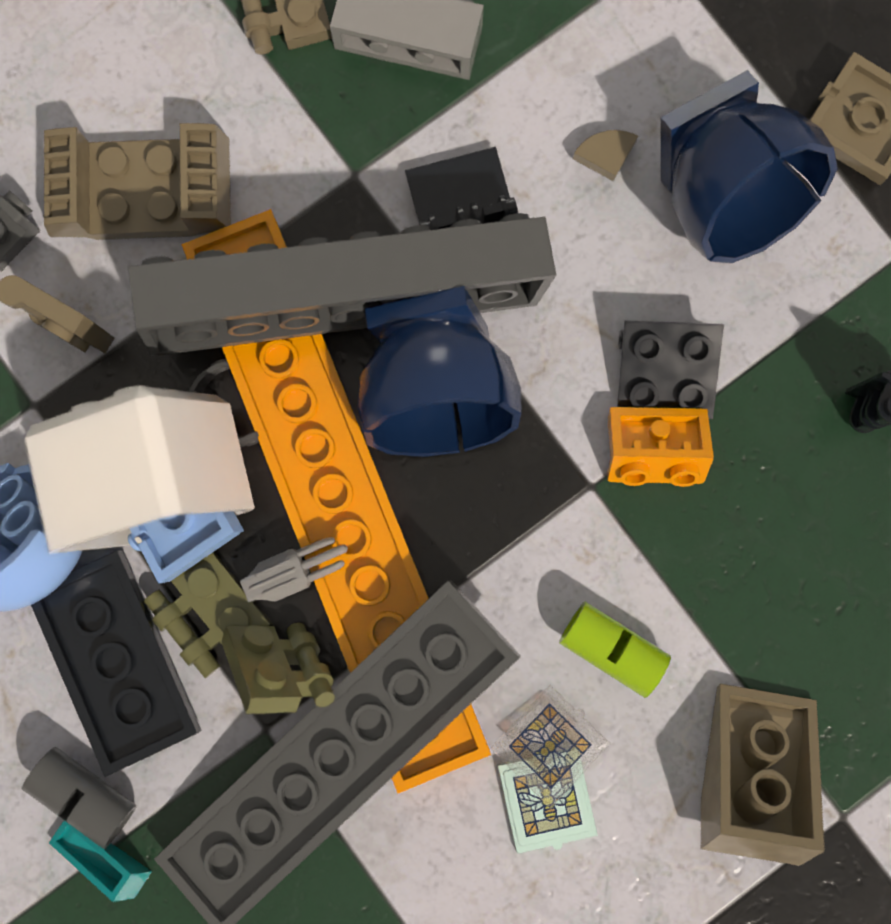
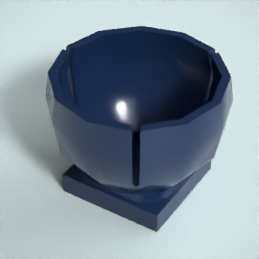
(731, 169)
(428, 358)

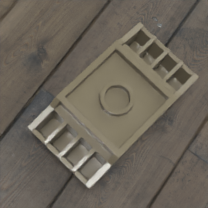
(137, 185)

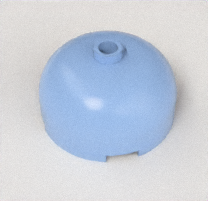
(25, 565)

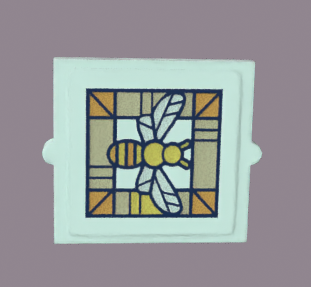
(539, 826)

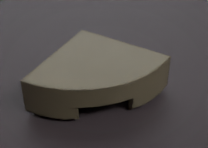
(606, 152)

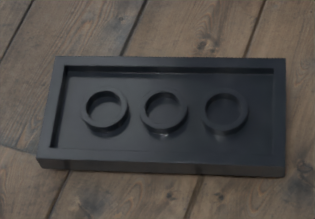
(114, 664)

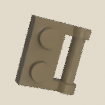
(54, 315)

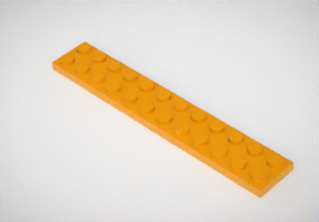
(335, 493)

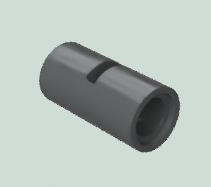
(79, 797)

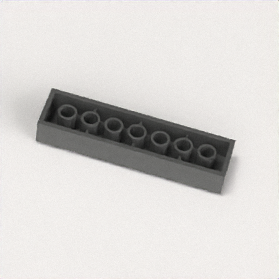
(330, 284)

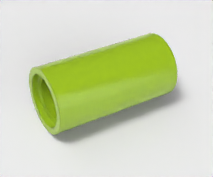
(615, 649)

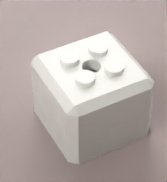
(134, 463)

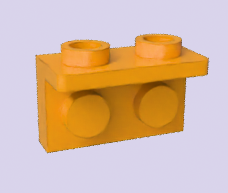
(659, 445)

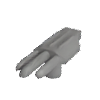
(288, 573)

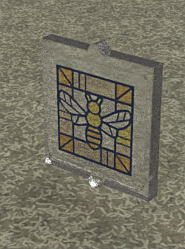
(550, 746)

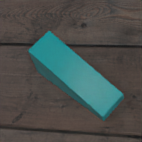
(108, 869)

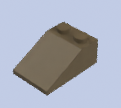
(763, 777)

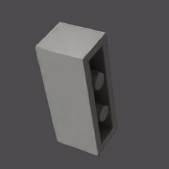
(413, 33)

